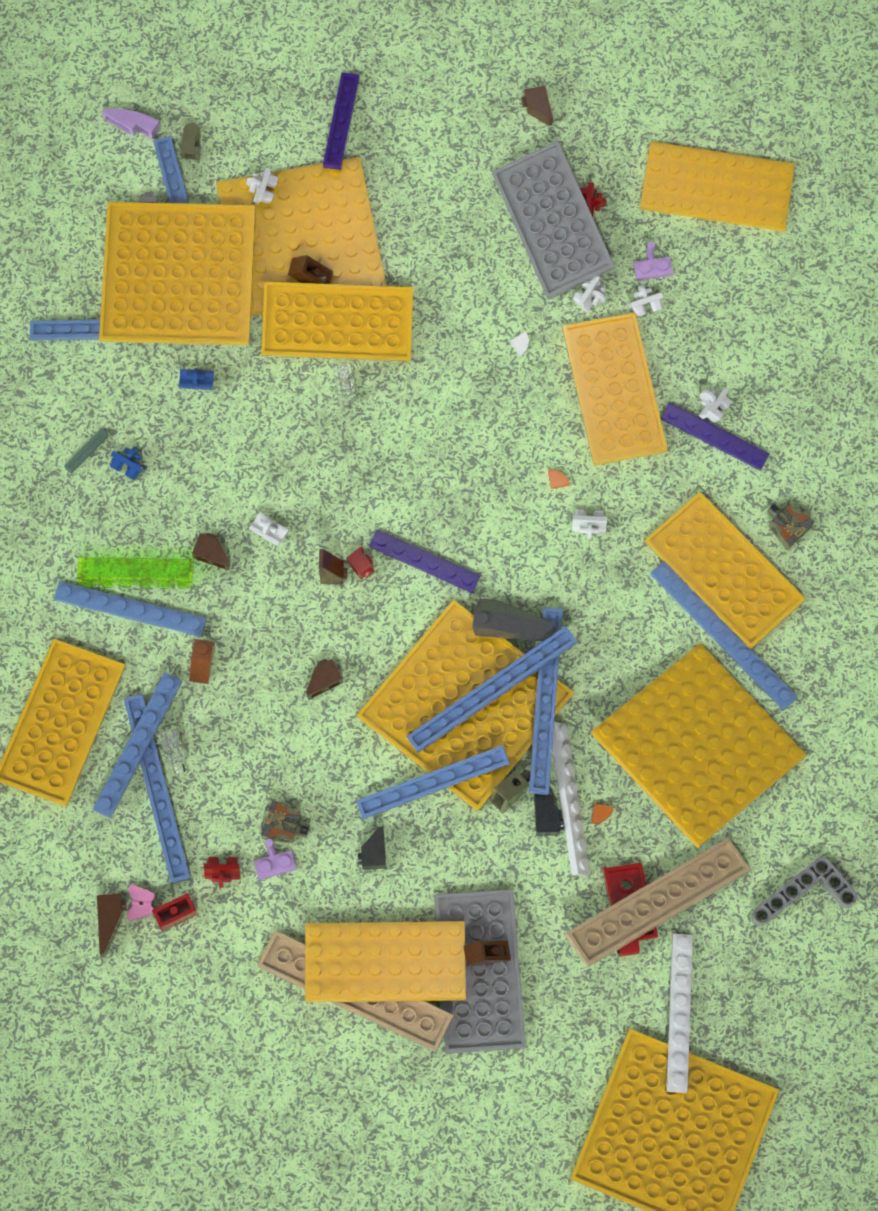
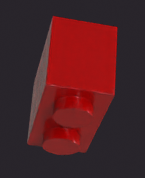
(174, 912)

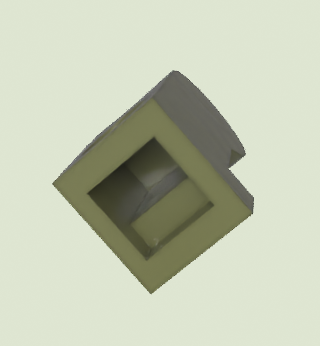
(189, 147)

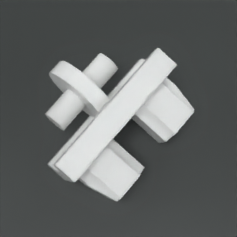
(265, 179)
(593, 294)
(654, 301)
(711, 401)
(589, 524)
(268, 529)

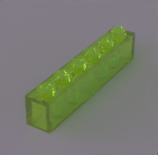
(135, 571)

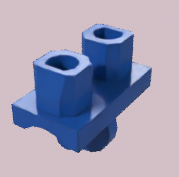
(196, 379)
(134, 467)

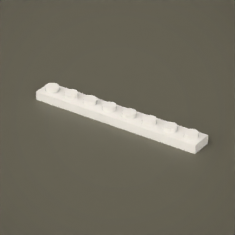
(569, 801)
(679, 1013)

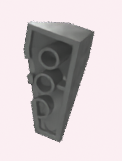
(502, 620)

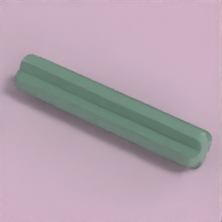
(86, 450)

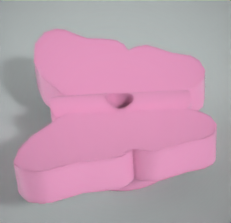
(139, 895)

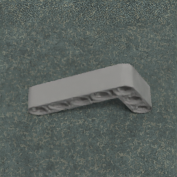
(801, 888)

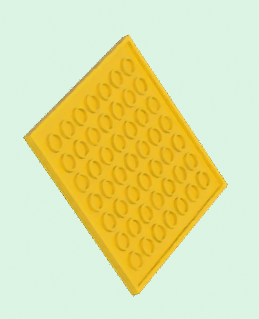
(312, 215)
(177, 273)
(440, 672)
(698, 745)
(673, 1146)

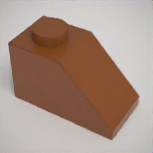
(201, 661)

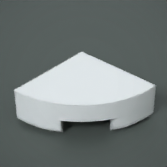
(520, 344)

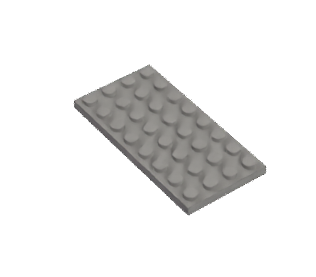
(553, 220)
(493, 1004)

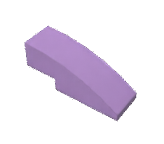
(132, 121)

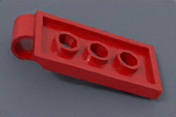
(635, 876)

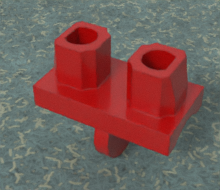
(593, 202)
(222, 872)

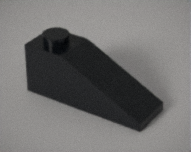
(547, 816)

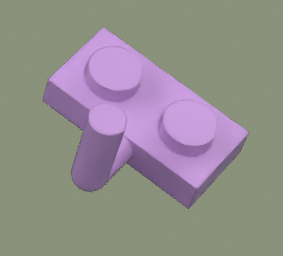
(652, 267)
(275, 863)

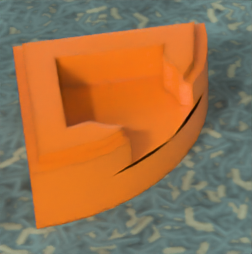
(557, 479)
(601, 813)

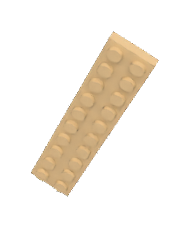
(657, 902)
(409, 1019)

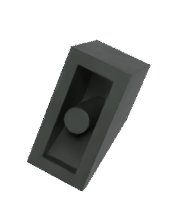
(373, 851)

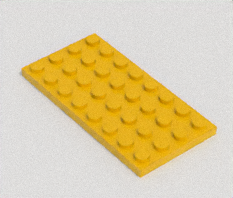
(717, 186)
(337, 321)
(614, 389)
(725, 570)
(60, 722)
(385, 961)

